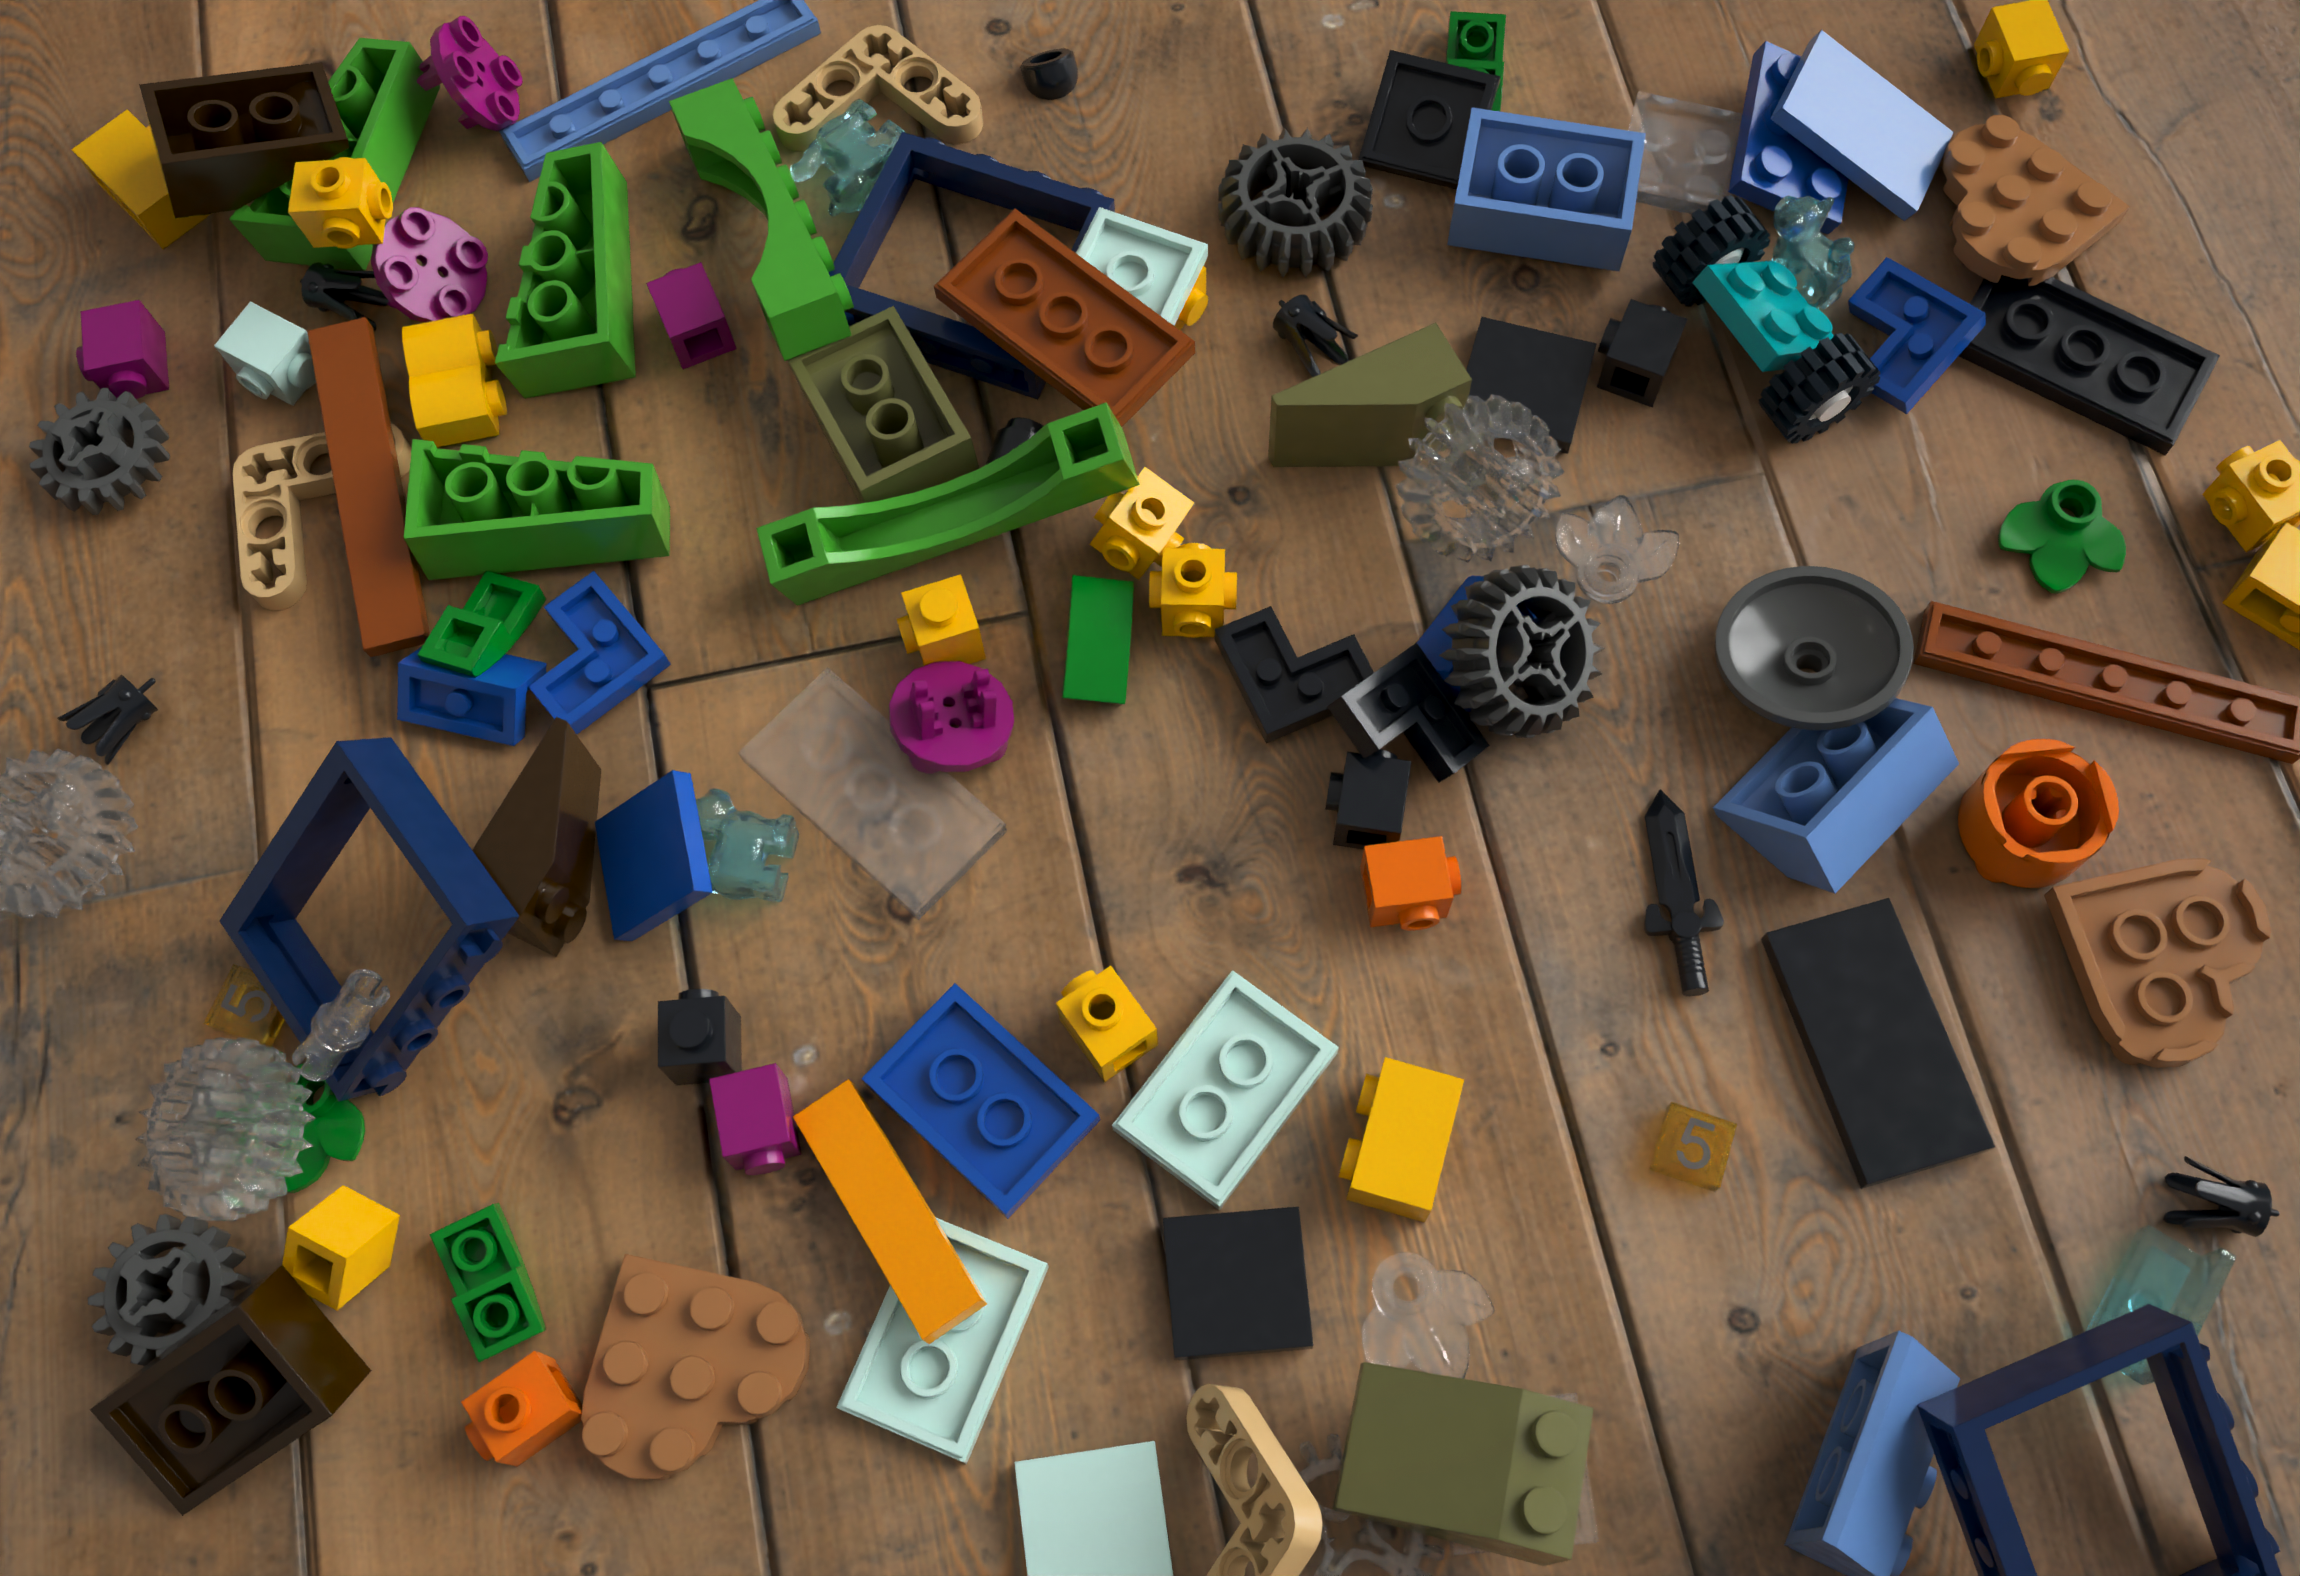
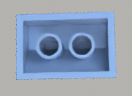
(1547, 189)
(1838, 794)
(1872, 1461)

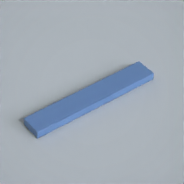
(648, 85)

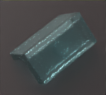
(2166, 1276)

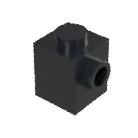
(1639, 351)
(1369, 799)
(698, 1037)

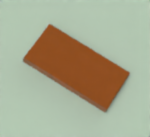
(1064, 318)

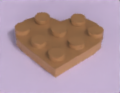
(2021, 203)
(2160, 954)
(682, 1361)

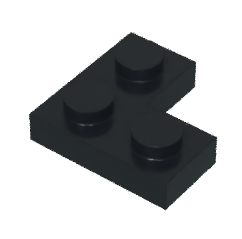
(1278, 686)
(1413, 700)

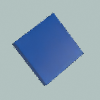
(653, 856)

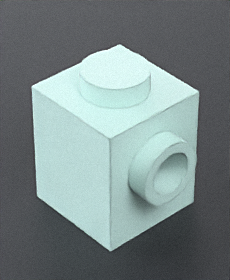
(268, 354)

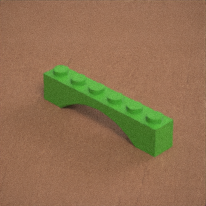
(792, 278)
(1044, 476)

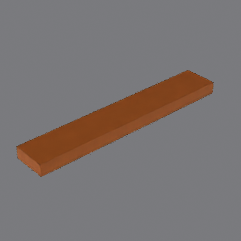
(368, 487)
(2110, 682)

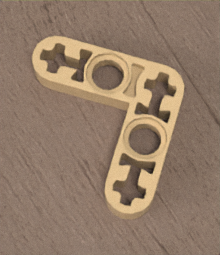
(874, 76)
(282, 498)
(1277, 1506)

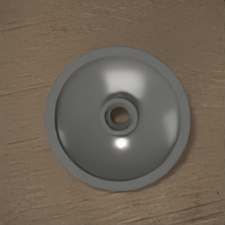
(1819, 623)

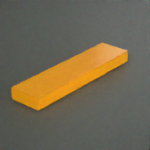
(889, 1212)

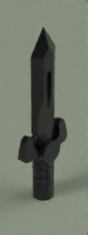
(1678, 893)

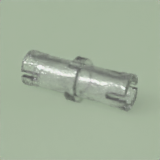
(340, 1025)

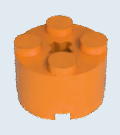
(2037, 814)

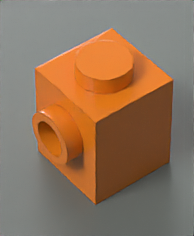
(1409, 883)
(522, 1410)

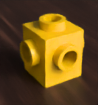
(339, 202)
(2256, 493)
(1140, 524)
(1192, 590)

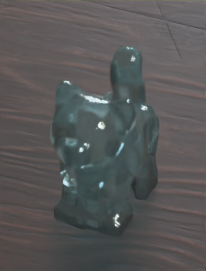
(851, 151)
(1811, 257)
(743, 847)

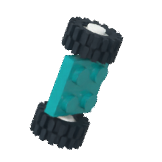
(1768, 316)

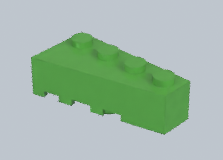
(383, 122)
(576, 282)
(529, 512)

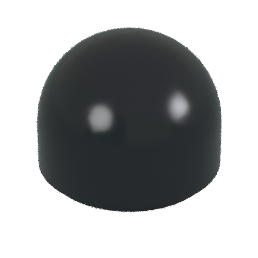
(1050, 73)

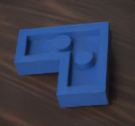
(1923, 327)
(610, 658)

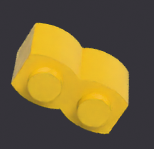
(453, 380)

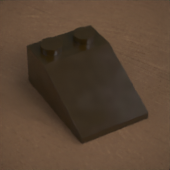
(240, 133)
(545, 840)
(233, 1391)

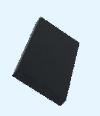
(2090, 358)
(1876, 1043)

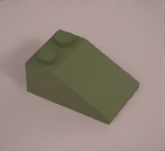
(1368, 405)
(884, 411)
(1466, 1462)

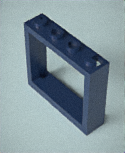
(979, 176)
(285, 961)
(2193, 1408)

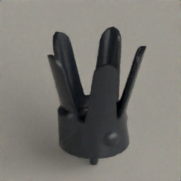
(329, 288)
(1304, 320)
(112, 715)
(2241, 1204)

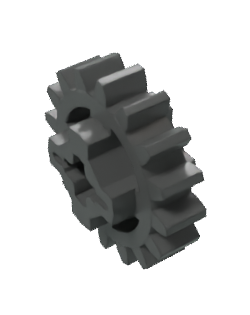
(93, 451)
(138, 1283)

